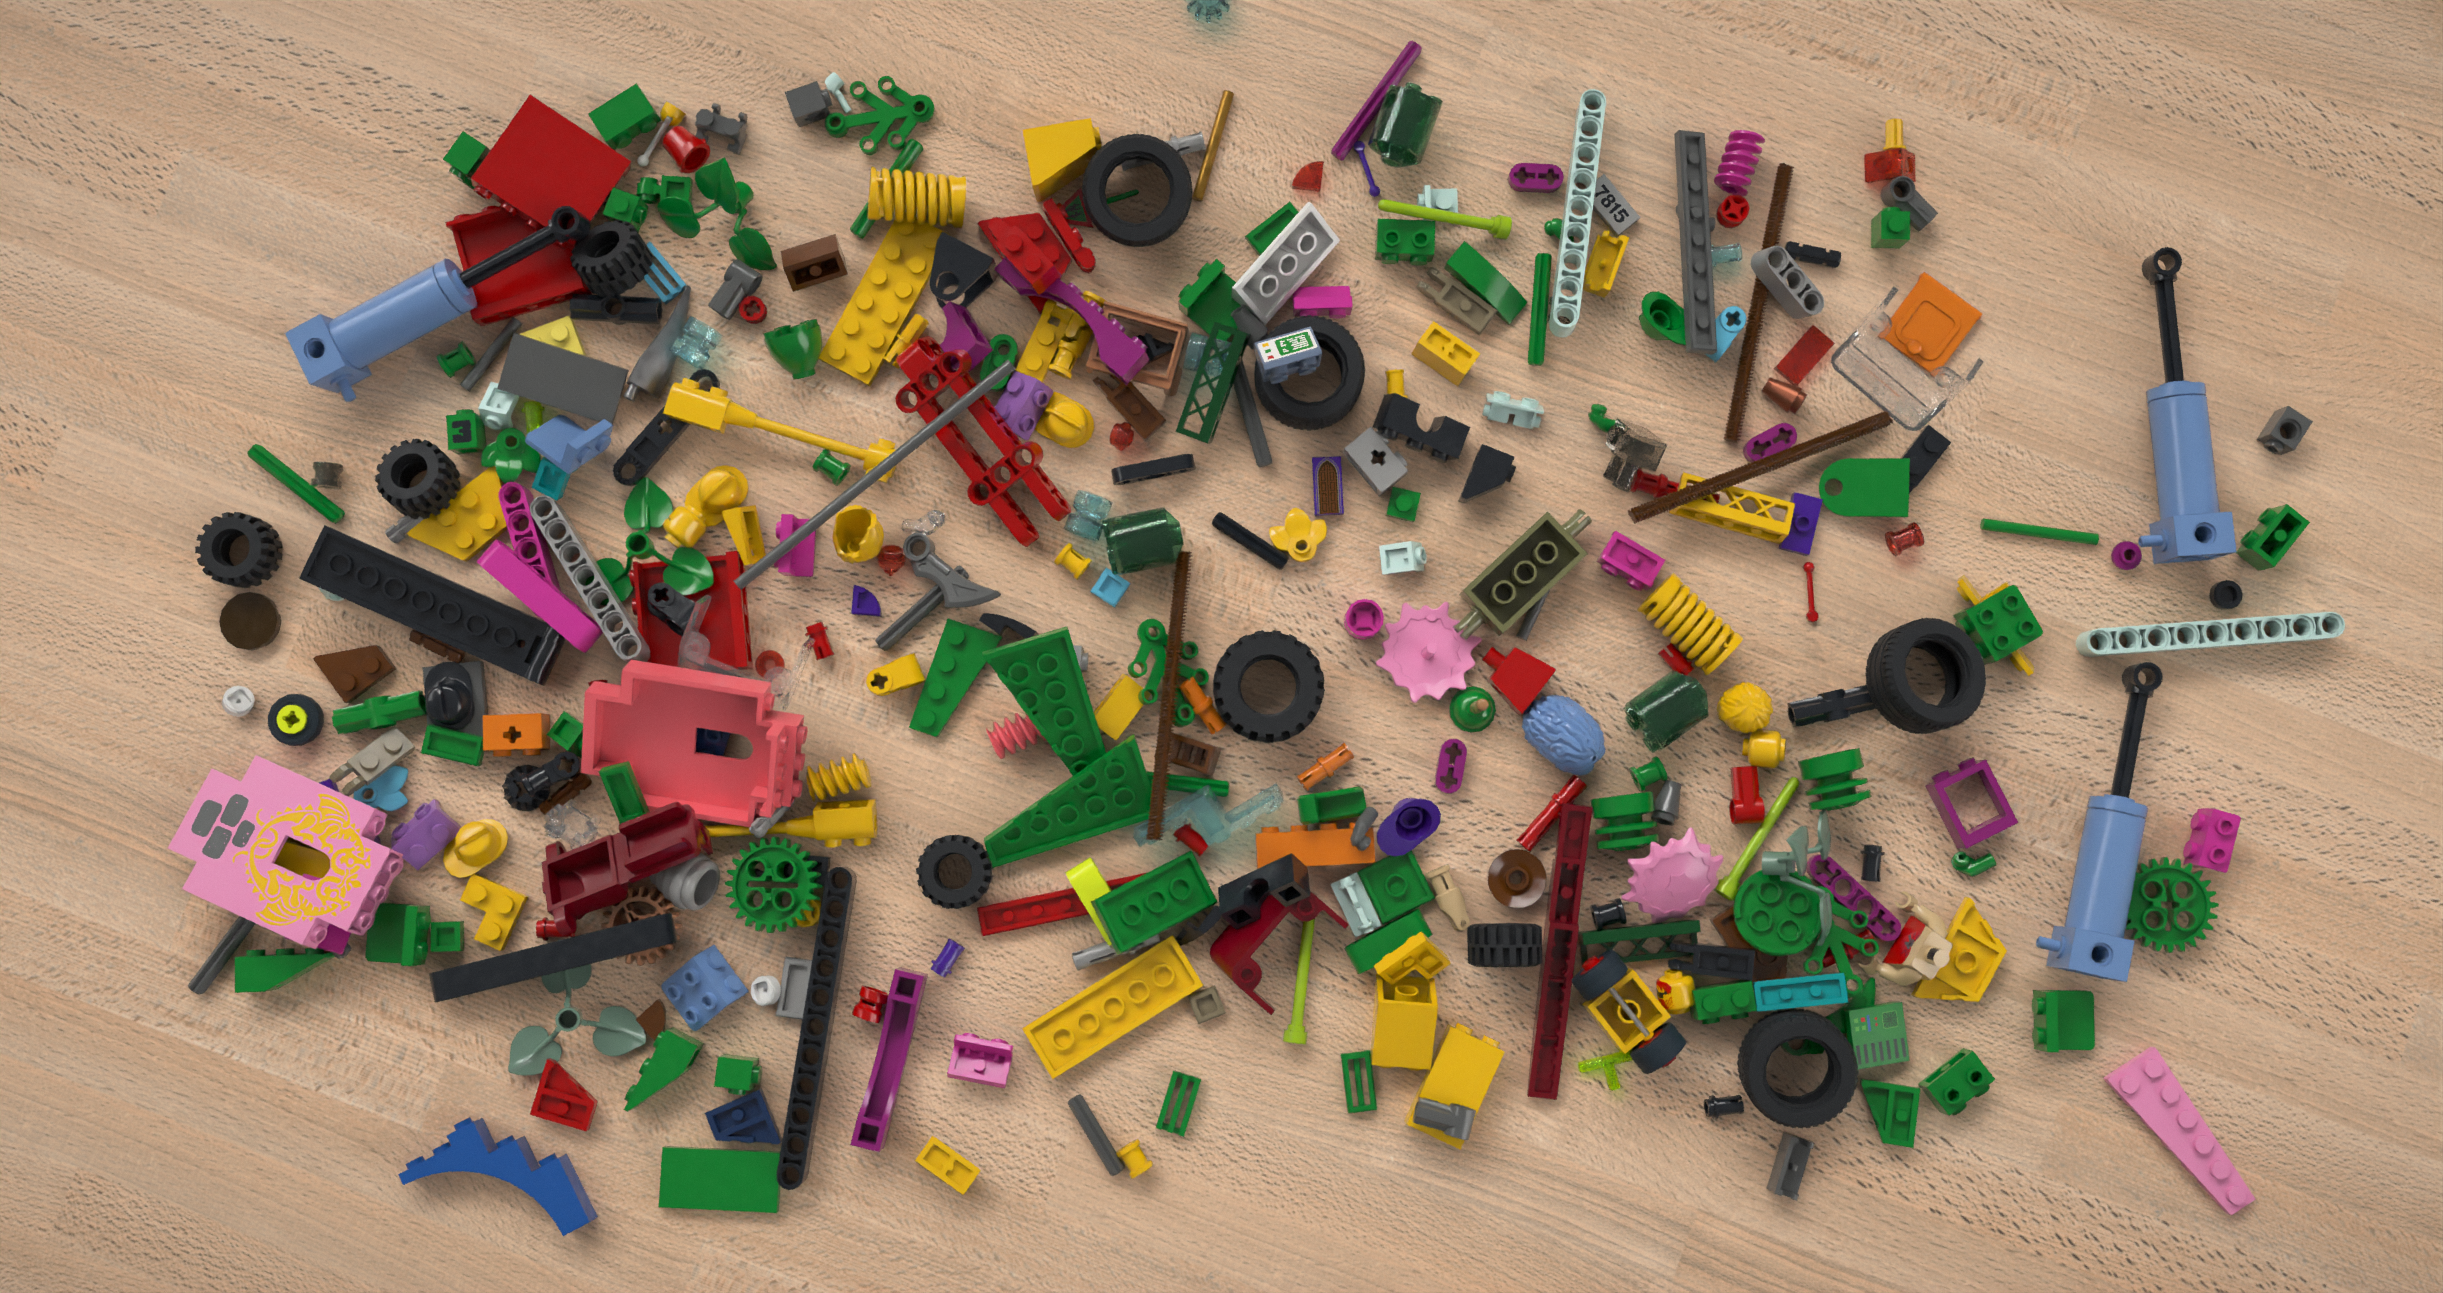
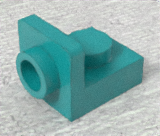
(551, 479)

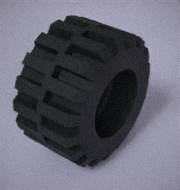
(611, 258)
(403, 465)
(216, 546)
(929, 871)
(1504, 945)

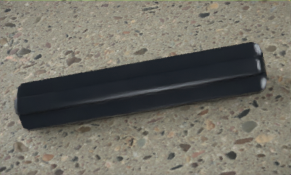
(1250, 540)

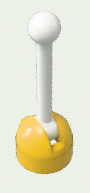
(671, 117)

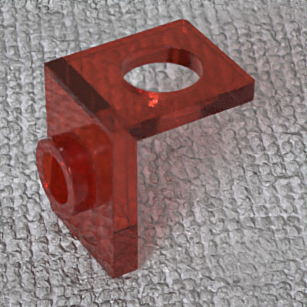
(1889, 165)

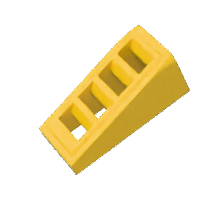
(745, 532)

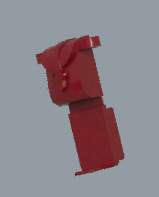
(600, 870)

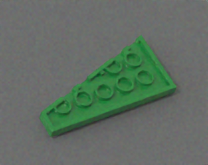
(1052, 692)
(1092, 802)

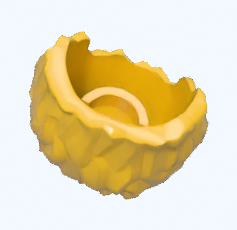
(857, 534)
(1745, 707)

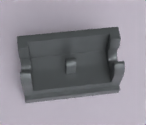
(1789, 1165)

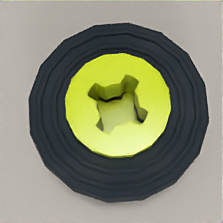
(307, 722)

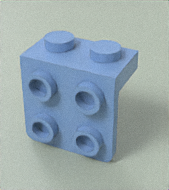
(568, 443)
(703, 987)

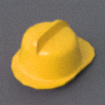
(1065, 422)
(717, 491)
(475, 847)

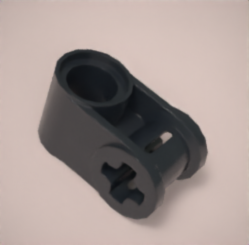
(674, 611)

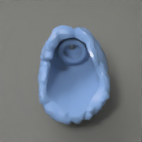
(1564, 734)

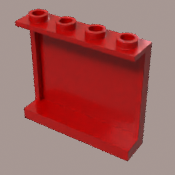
(547, 165)
(522, 288)
(724, 622)

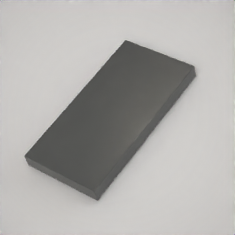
(562, 378)

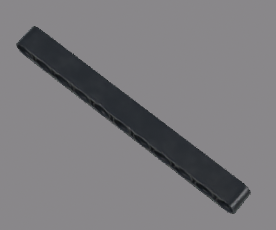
(808, 1038)

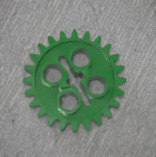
(774, 858)
(2195, 905)

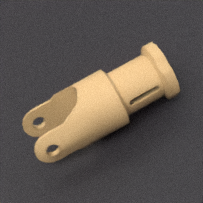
(1449, 897)

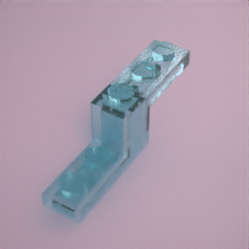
(1210, 815)

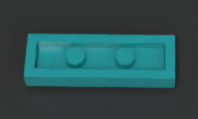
(1800, 992)

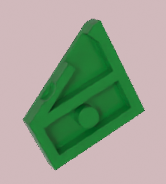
(1893, 1110)

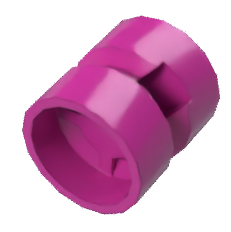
(1363, 619)

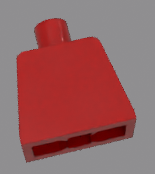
(1517, 676)

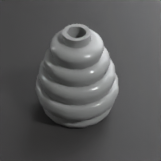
(689, 883)

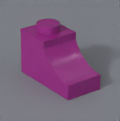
(963, 334)

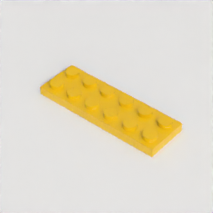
(882, 301)
(1112, 1006)

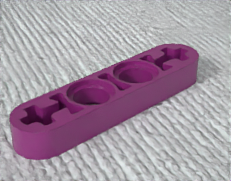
(1853, 897)

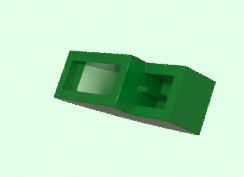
(1485, 282)

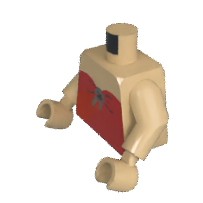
(1917, 950)

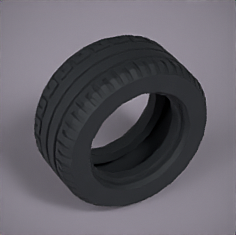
(1130, 148)
(1333, 408)
(1961, 668)
(1814, 1106)

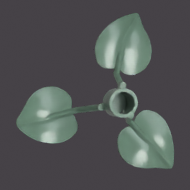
(1785, 862)
(615, 1032)

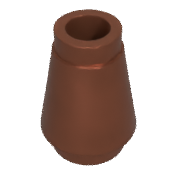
(1784, 395)

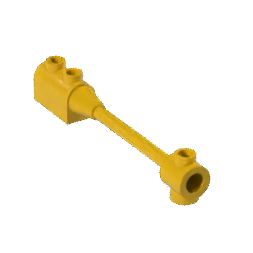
(715, 411)
(829, 822)

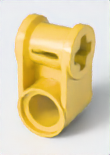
(901, 674)

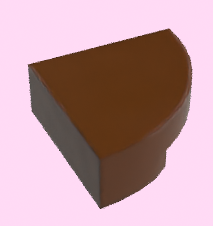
(653, 1019)

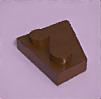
(355, 670)

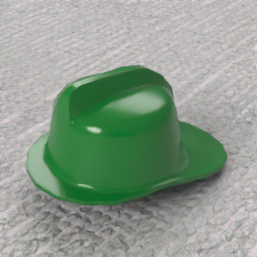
(1662, 318)

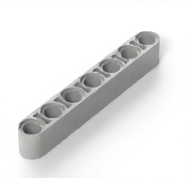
(583, 569)

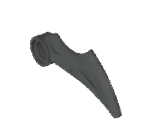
(956, 589)

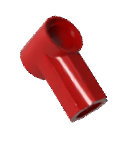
(1745, 804)

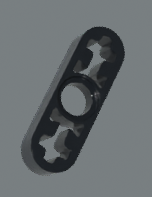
(1153, 469)

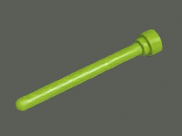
(1497, 226)
(1729, 884)
(1296, 1031)

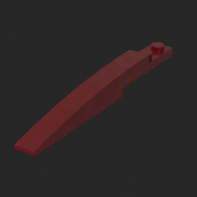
(1558, 951)

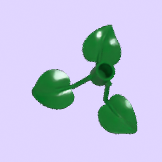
(718, 184)
(646, 508)

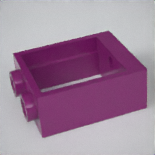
(1960, 837)

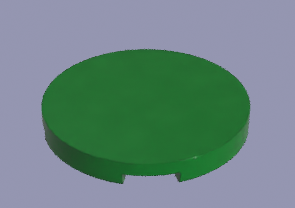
(1777, 914)

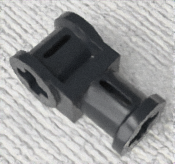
(549, 773)

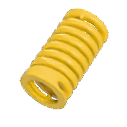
(917, 193)
(1695, 618)

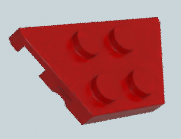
(1043, 237)

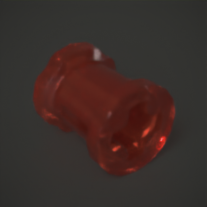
(1904, 539)

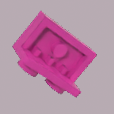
(1322, 301)
(800, 559)
(1630, 561)
(2211, 839)
(980, 1060)

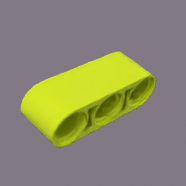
(1089, 886)

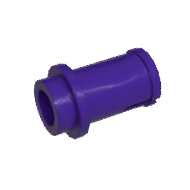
(947, 958)

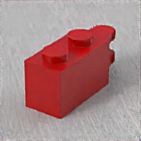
(1023, 255)

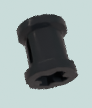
(1608, 914)

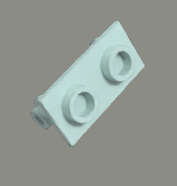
(1502, 405)
(1356, 904)

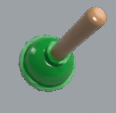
(1472, 709)

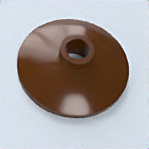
(1531, 883)

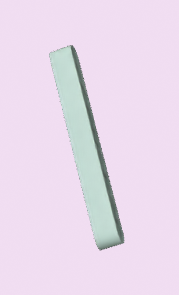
(1577, 225)
(2223, 634)

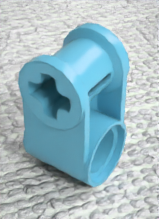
(1725, 333)

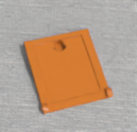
(1931, 323)

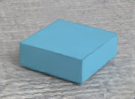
(1110, 587)

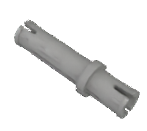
(1182, 145)
(1104, 952)

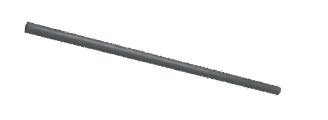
(874, 474)

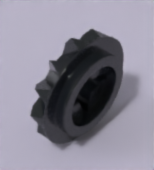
(512, 790)

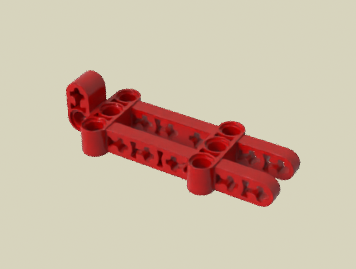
(928, 358)

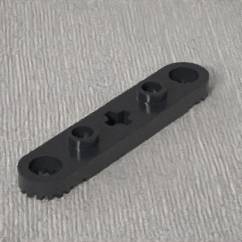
(651, 444)

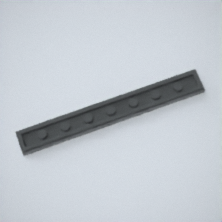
(1695, 242)

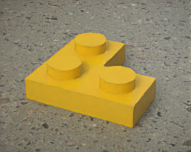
(501, 908)
(1416, 954)

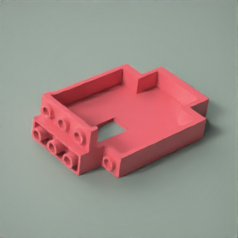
(655, 727)

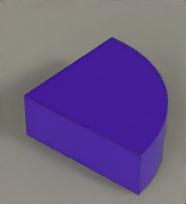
(865, 603)

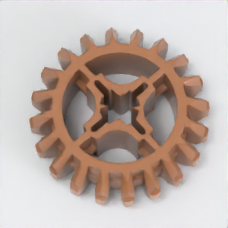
(636, 914)

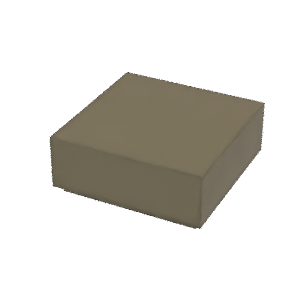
(1206, 1004)

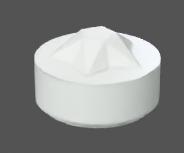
(238, 701)
(765, 990)

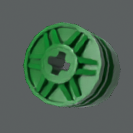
(1835, 779)
(1625, 821)

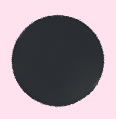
(2225, 595)

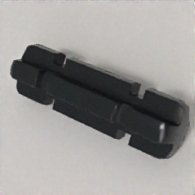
(1813, 254)

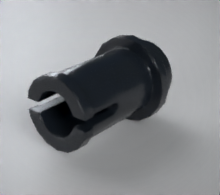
(1871, 862)
(1721, 1106)

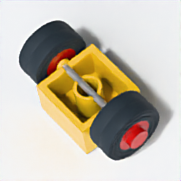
(1628, 1012)

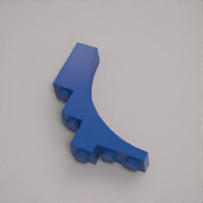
(474, 1150)

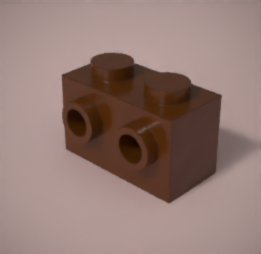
(814, 262)

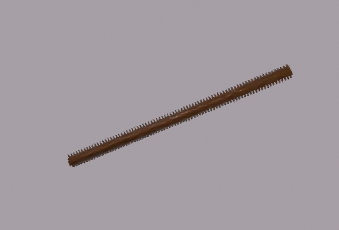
(1758, 302)
(1760, 467)
(1168, 696)

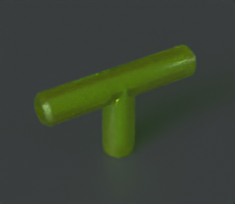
(1608, 1063)

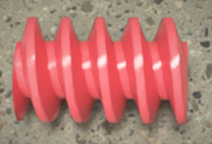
(1013, 734)

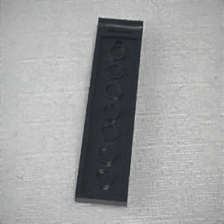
(433, 605)

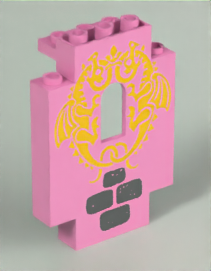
(241, 828)

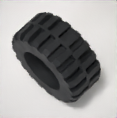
(1277, 647)

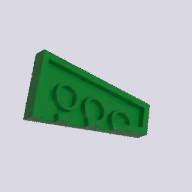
(951, 674)

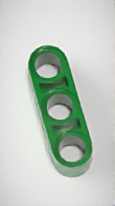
(1373, 947)

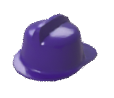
(1408, 826)

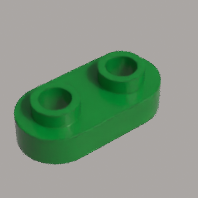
(995, 359)

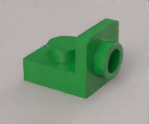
(568, 733)

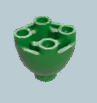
(796, 347)

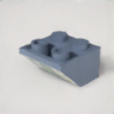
(1288, 355)

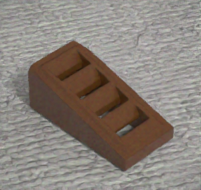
(1211, 759)

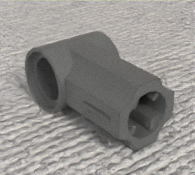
(1920, 210)
(738, 284)
(1451, 1119)

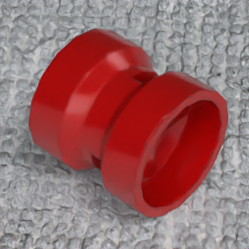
(870, 1010)

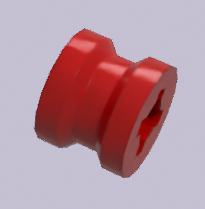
(1737, 206)

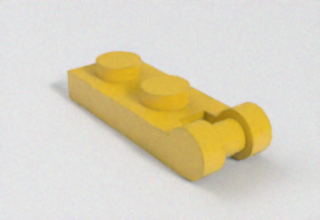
(1044, 341)

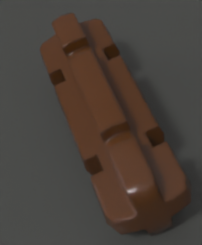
(437, 646)
(566, 792)

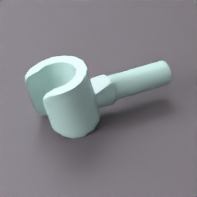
(833, 84)

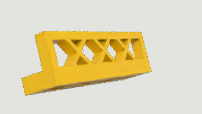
(1737, 519)

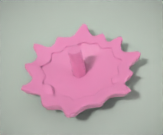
(1427, 652)
(1673, 877)

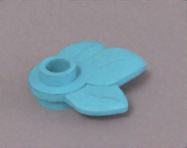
(386, 790)

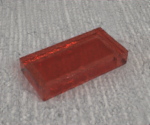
(1804, 355)

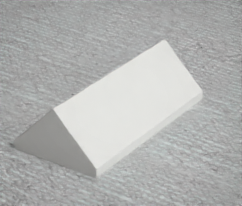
(1285, 264)

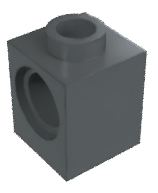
(809, 103)
(2294, 426)

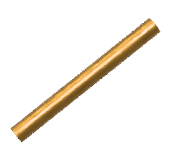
(1212, 146)

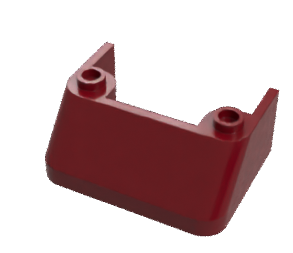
(1235, 947)

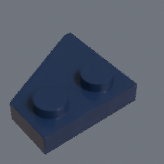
(745, 1120)

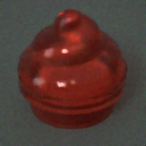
(891, 559)

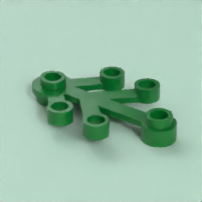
(884, 115)
(1156, 645)
(1834, 941)

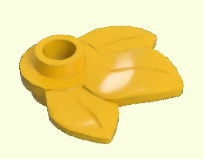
(1297, 531)

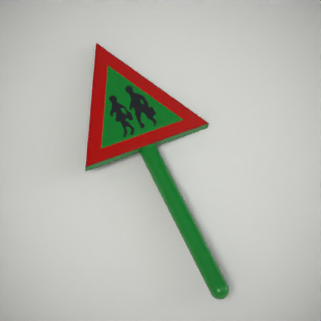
(1077, 212)

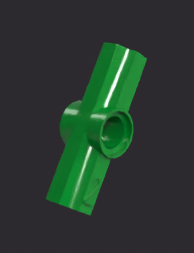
(379, 712)

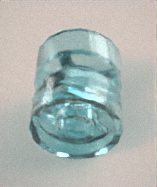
(696, 343)
(1195, 352)
(1088, 515)

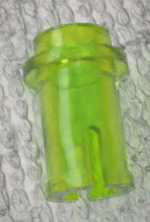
(533, 415)

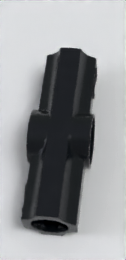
(633, 309)
(1830, 706)

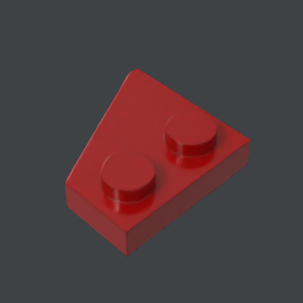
(563, 1098)

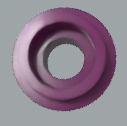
(2118, 555)

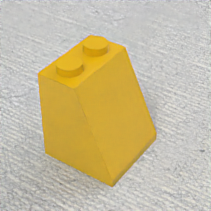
(1059, 154)
(1404, 1023)

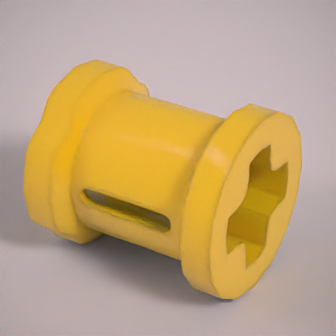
(1073, 561)
(1134, 1158)

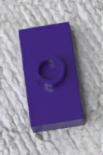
(1802, 524)

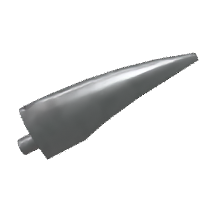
(657, 361)

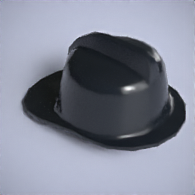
(449, 696)

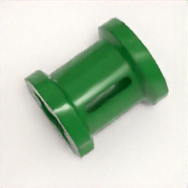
(456, 359)
(831, 467)
(1648, 773)

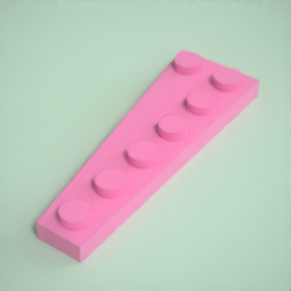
(2166, 1109)

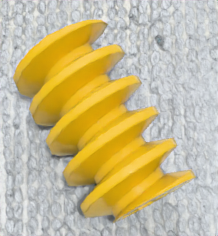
(838, 777)

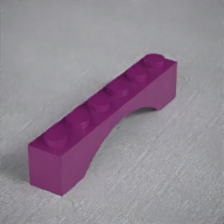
(1117, 351)
(891, 1057)

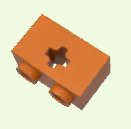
(499, 732)

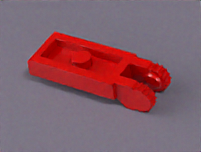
(1070, 237)

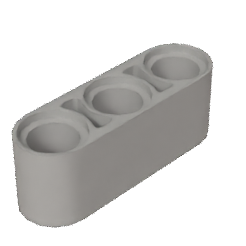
(1775, 276)

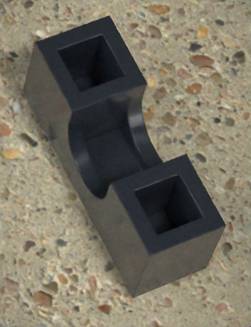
(1398, 420)
(1242, 898)

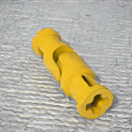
(1078, 332)

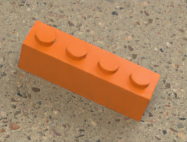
(1313, 847)

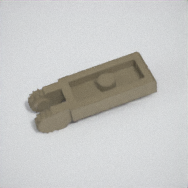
(1458, 301)
(374, 760)

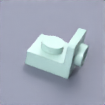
(1438, 199)
(497, 407)
(1402, 557)

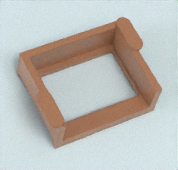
(1174, 372)

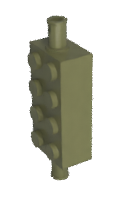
(1523, 574)

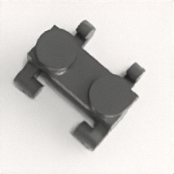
(723, 126)

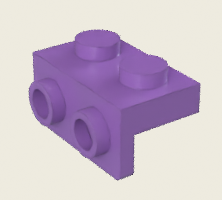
(1023, 403)
(424, 834)

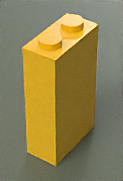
(1458, 1075)

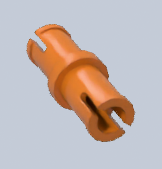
(1202, 705)
(1325, 767)

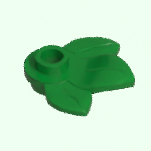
(510, 460)

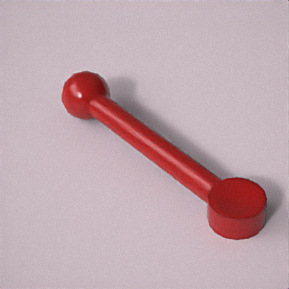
(1812, 615)

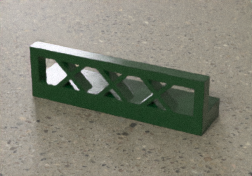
(1223, 386)
(1640, 932)

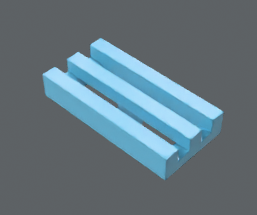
(673, 291)

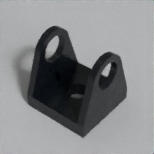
(960, 266)

